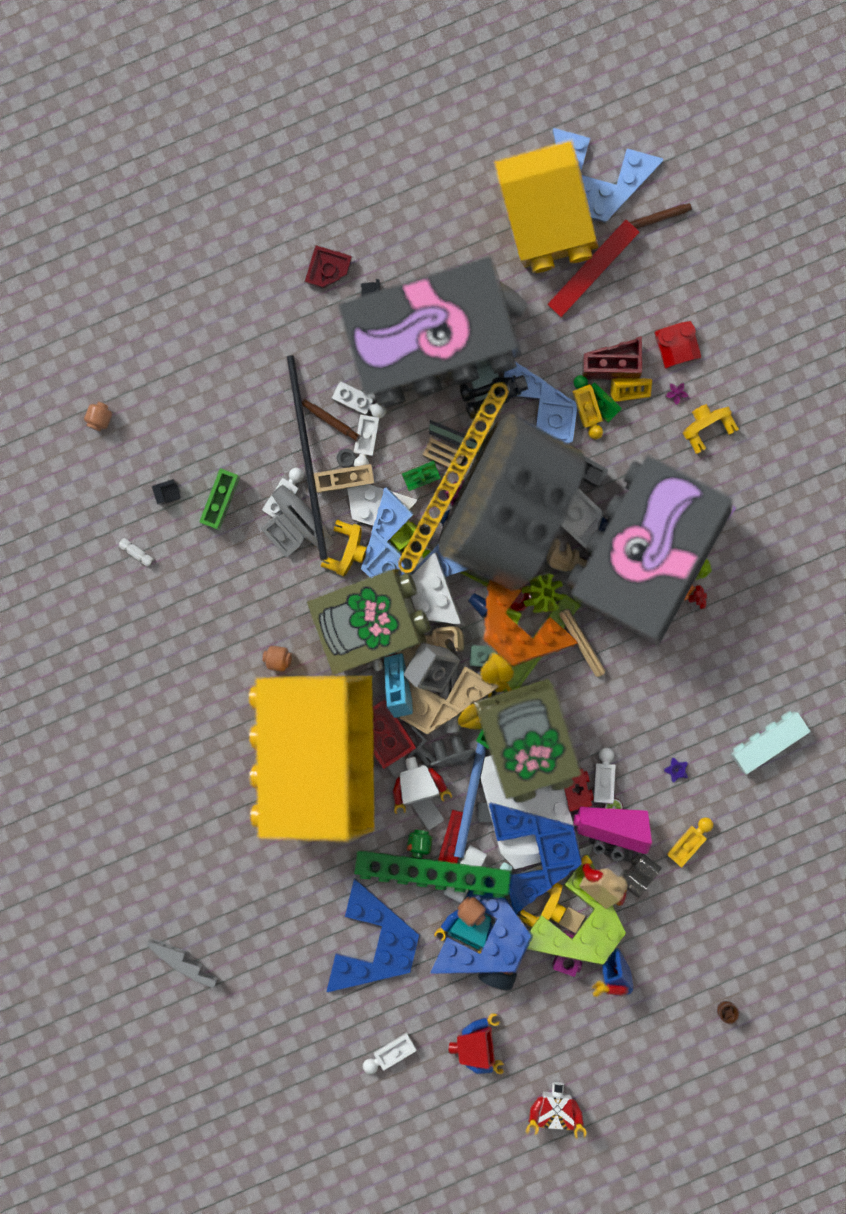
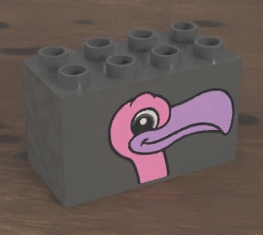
(431, 332)
(650, 548)

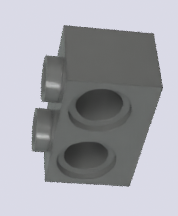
(593, 473)

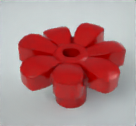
(698, 597)

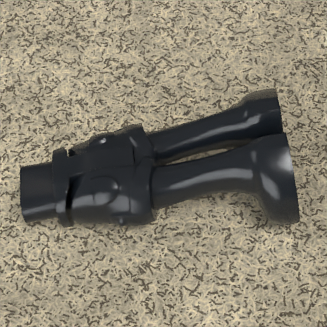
(514, 384)

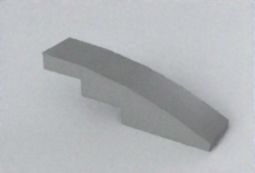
(176, 958)

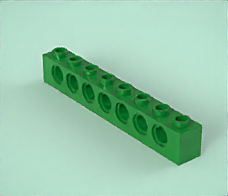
(366, 858)

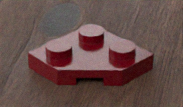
(327, 267)

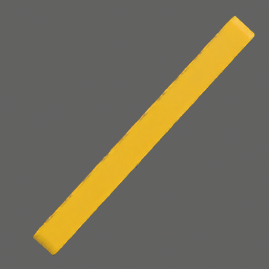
(491, 399)

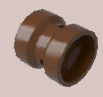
(727, 1015)

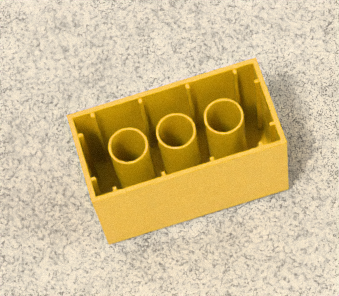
(313, 757)

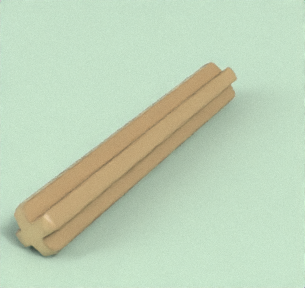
(582, 642)

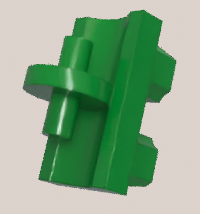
(421, 476)

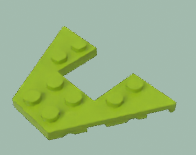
(592, 941)

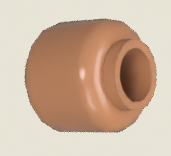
(98, 416)
(277, 658)
(471, 912)

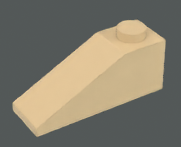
(343, 478)

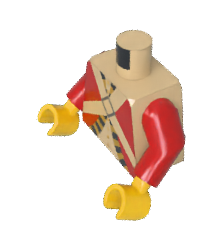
(603, 885)

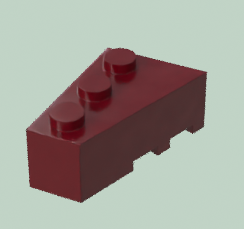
(614, 361)

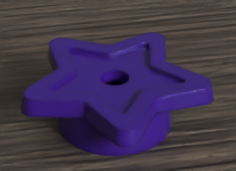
(681, 772)

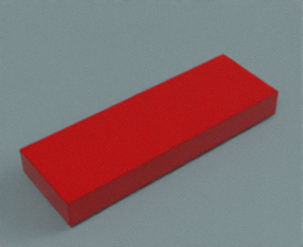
(450, 839)

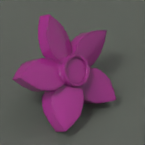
(676, 392)

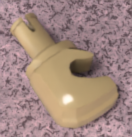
(564, 560)
(444, 635)

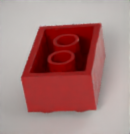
(389, 736)

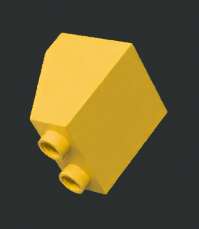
(547, 206)

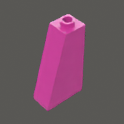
(616, 826)

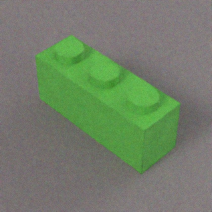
(219, 499)

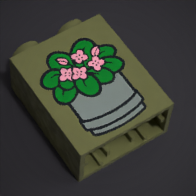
(368, 620)
(528, 740)

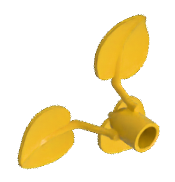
(495, 671)

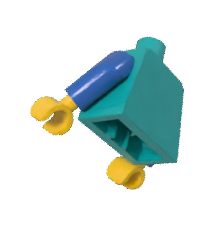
(471, 935)

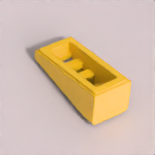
(619, 385)

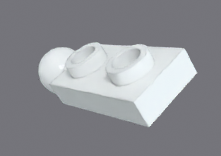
(357, 400)
(365, 445)
(295, 476)
(605, 778)
(390, 1054)

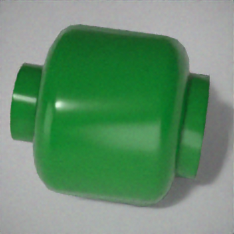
(419, 843)

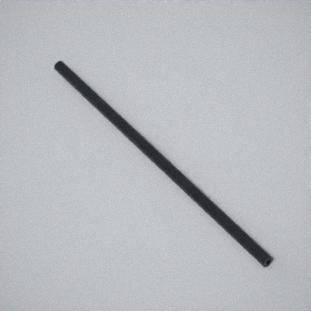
(307, 458)

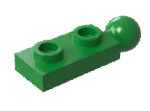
(607, 406)

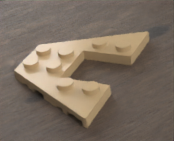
(432, 710)

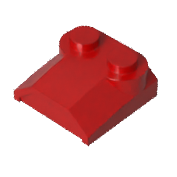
(677, 344)

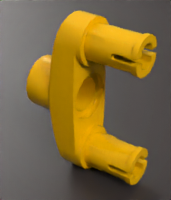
(704, 418)
(353, 550)
(552, 909)

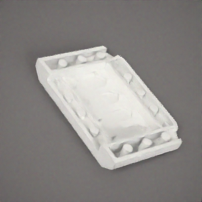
(547, 803)

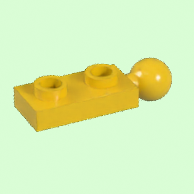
(589, 411)
(690, 842)

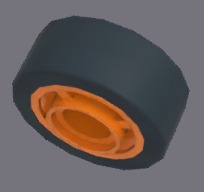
(500, 980)

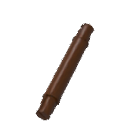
(661, 216)
(331, 420)

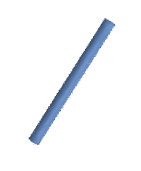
(470, 801)

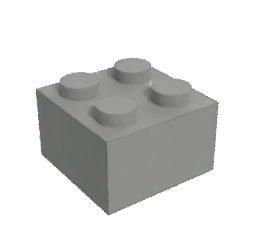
(431, 667)

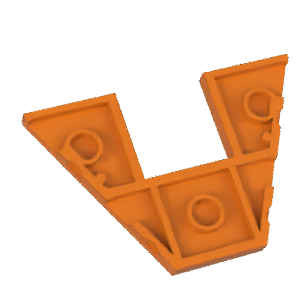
(511, 639)

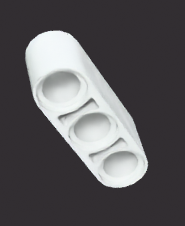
(471, 857)

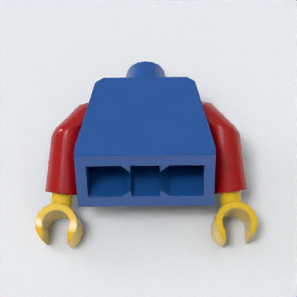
(616, 976)

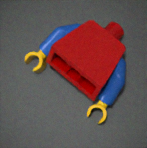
(476, 1047)

